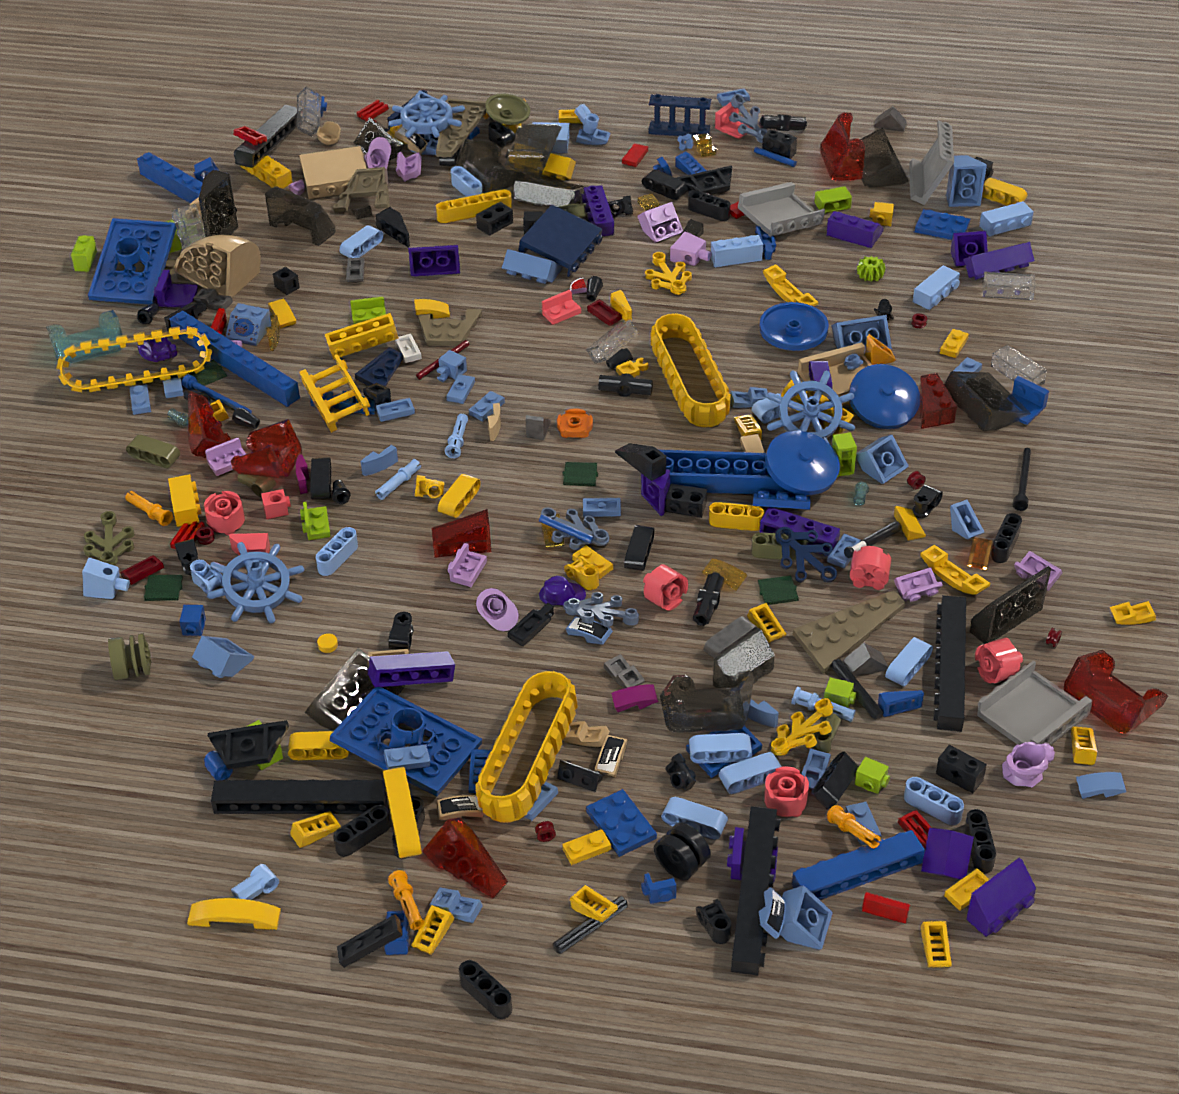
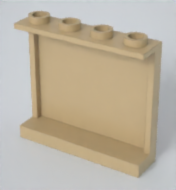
(330, 171)
(839, 373)

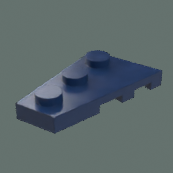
(380, 369)

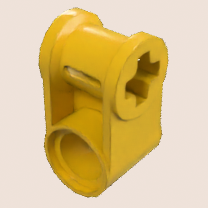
(583, 573)

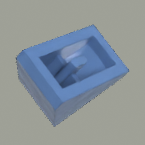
(964, 520)

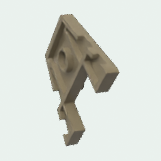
(363, 184)
(448, 332)

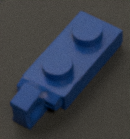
(769, 243)

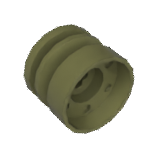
(129, 656)

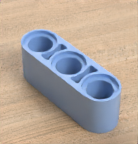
(465, 182)
(361, 242)
(336, 551)
(909, 661)
(720, 748)
(748, 772)
(933, 801)
(704, 819)

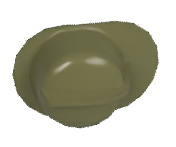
(575, 209)

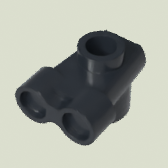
(624, 204)
(680, 774)

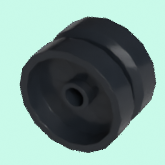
(682, 851)

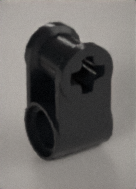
(500, 134)
(926, 501)
(187, 554)
(401, 632)
(715, 921)

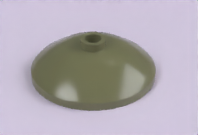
(507, 109)

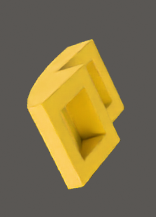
(427, 306)
(283, 311)
(1136, 614)

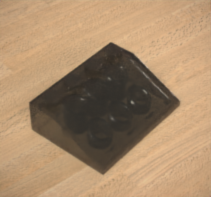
(546, 192)
(217, 204)
(984, 400)
(1011, 608)
(345, 692)

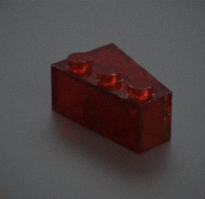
(935, 402)
(469, 529)

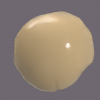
(329, 133)

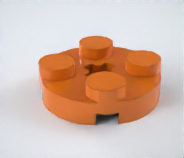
(581, 429)

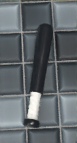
(874, 538)

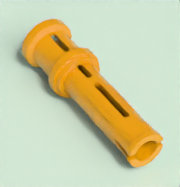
(153, 511)
(847, 823)
(403, 893)

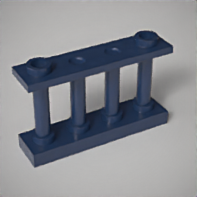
(679, 129)

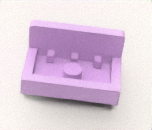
(408, 167)
(220, 456)
(1033, 564)
(466, 566)
(917, 584)

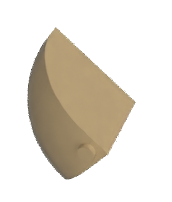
(220, 263)

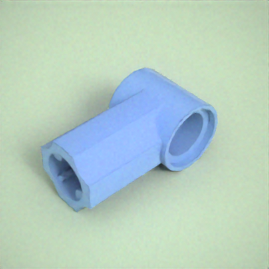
(588, 119)
(260, 881)

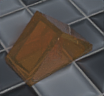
(980, 553)

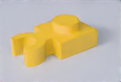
(632, 368)

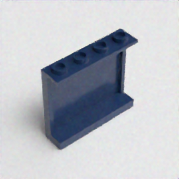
(562, 238)

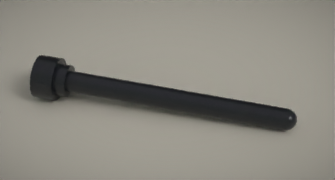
(1021, 501)

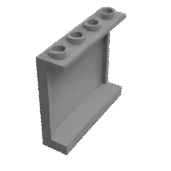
(931, 170)
(778, 209)
(1032, 708)

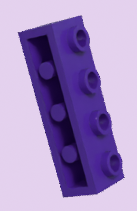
(598, 209)
(999, 259)
(775, 519)
(411, 669)

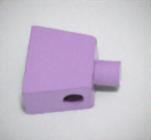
(689, 250)

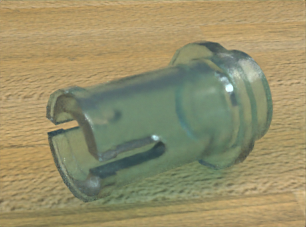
(180, 418)
(861, 490)

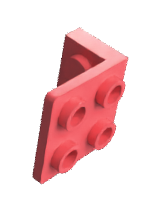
(724, 124)

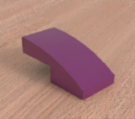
(302, 474)
(636, 695)

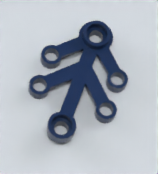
(804, 552)

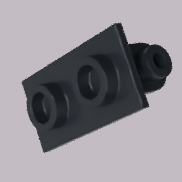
(884, 309)
(579, 775)

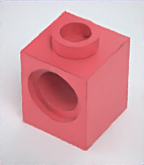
(275, 504)

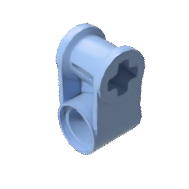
(766, 410)
(204, 576)

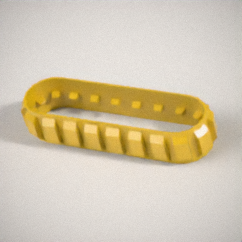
(129, 379)
(696, 412)
(516, 805)

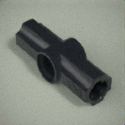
(783, 122)
(625, 385)
(708, 599)

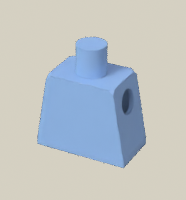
(102, 580)

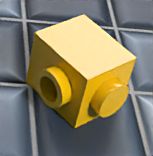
(882, 213)

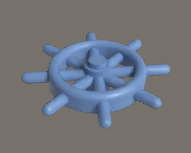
(427, 117)
(811, 410)
(255, 582)

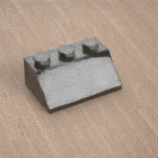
(373, 130)
(747, 654)

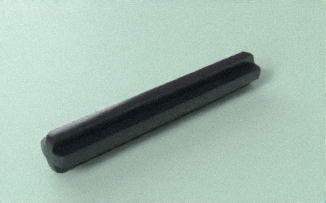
(861, 694)
(585, 928)

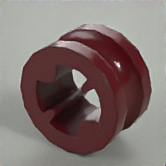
(919, 320)
(916, 480)
(205, 535)
(1053, 637)
(545, 831)

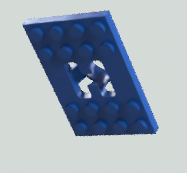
(129, 285)
(378, 720)

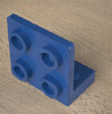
(1030, 396)

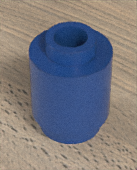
(216, 766)

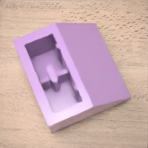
(660, 222)

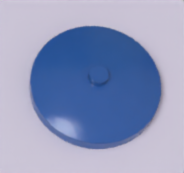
(794, 326)
(884, 396)
(802, 462)

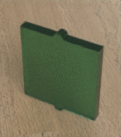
(210, 374)
(580, 474)
(163, 587)
(778, 590)

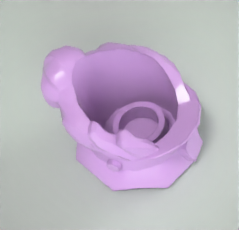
(1027, 763)

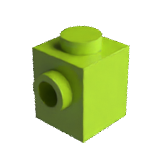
(840, 692)
(872, 775)

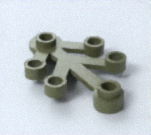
(109, 556)

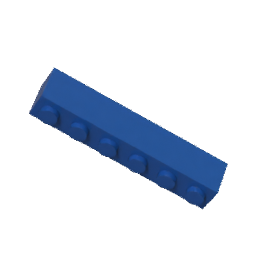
(169, 177)
(860, 866)

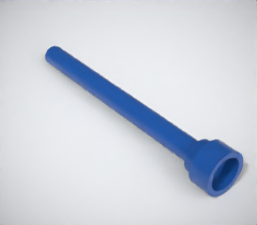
(191, 383)

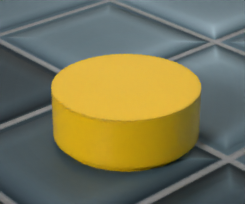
(327, 643)

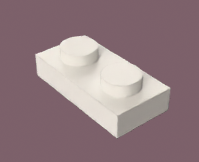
(408, 348)

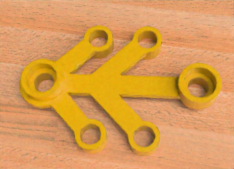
(675, 286)
(782, 745)

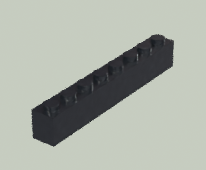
(275, 129)
(951, 664)
(297, 796)
(754, 882)

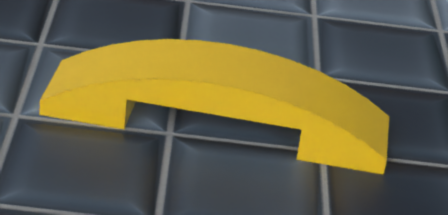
(777, 279)
(952, 574)
(235, 911)

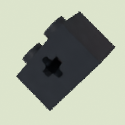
(961, 769)

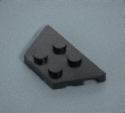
(709, 181)
(248, 744)

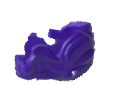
(157, 351)

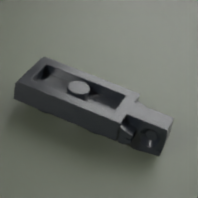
(192, 309)
(531, 624)

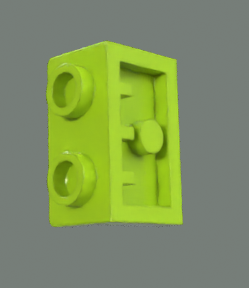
(367, 309)
(316, 522)

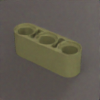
(153, 451)
(766, 547)

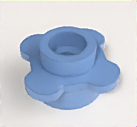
(689, 142)
(853, 361)

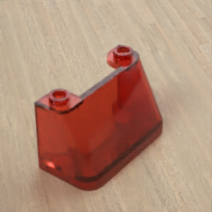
(841, 155)
(272, 454)
(1111, 698)

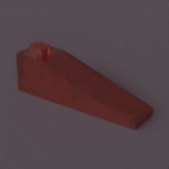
(203, 428)
(464, 856)

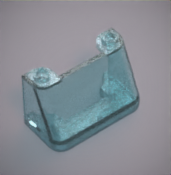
(108, 328)

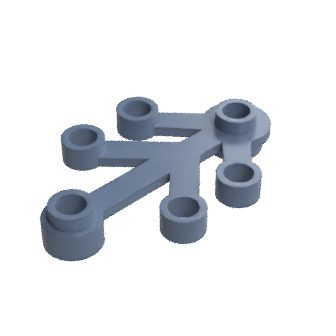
(737, 102)
(600, 535)
(601, 610)

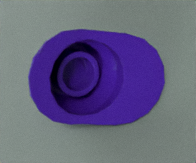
(559, 590)

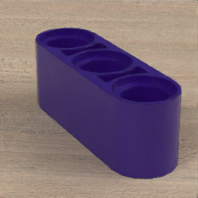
(816, 370)

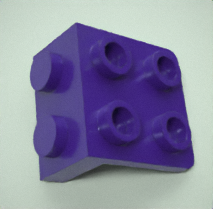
(173, 294)
(736, 859)

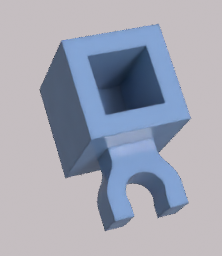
(451, 365)

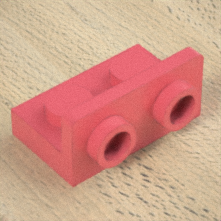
(560, 307)

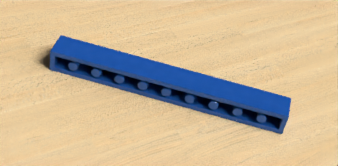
(240, 361)

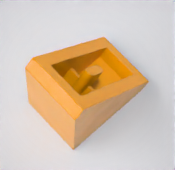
(877, 352)

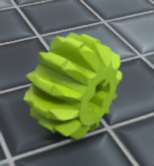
(871, 268)

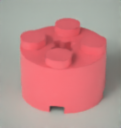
(224, 512)
(870, 567)
(665, 587)
(998, 660)
(786, 791)

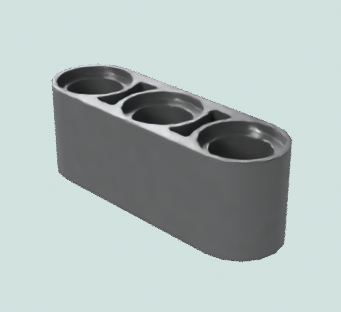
(729, 636)

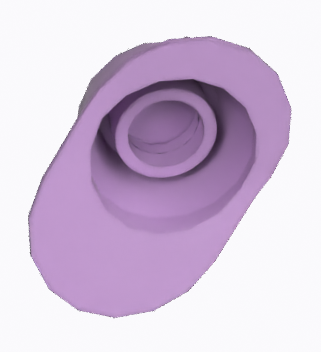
(378, 153)
(497, 609)

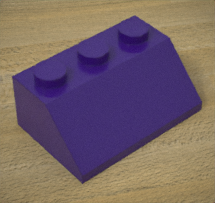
(853, 229)
(434, 260)
(1001, 898)

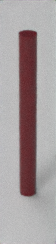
(435, 364)

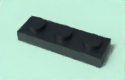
(369, 940)

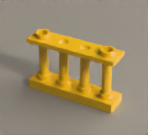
(323, 405)

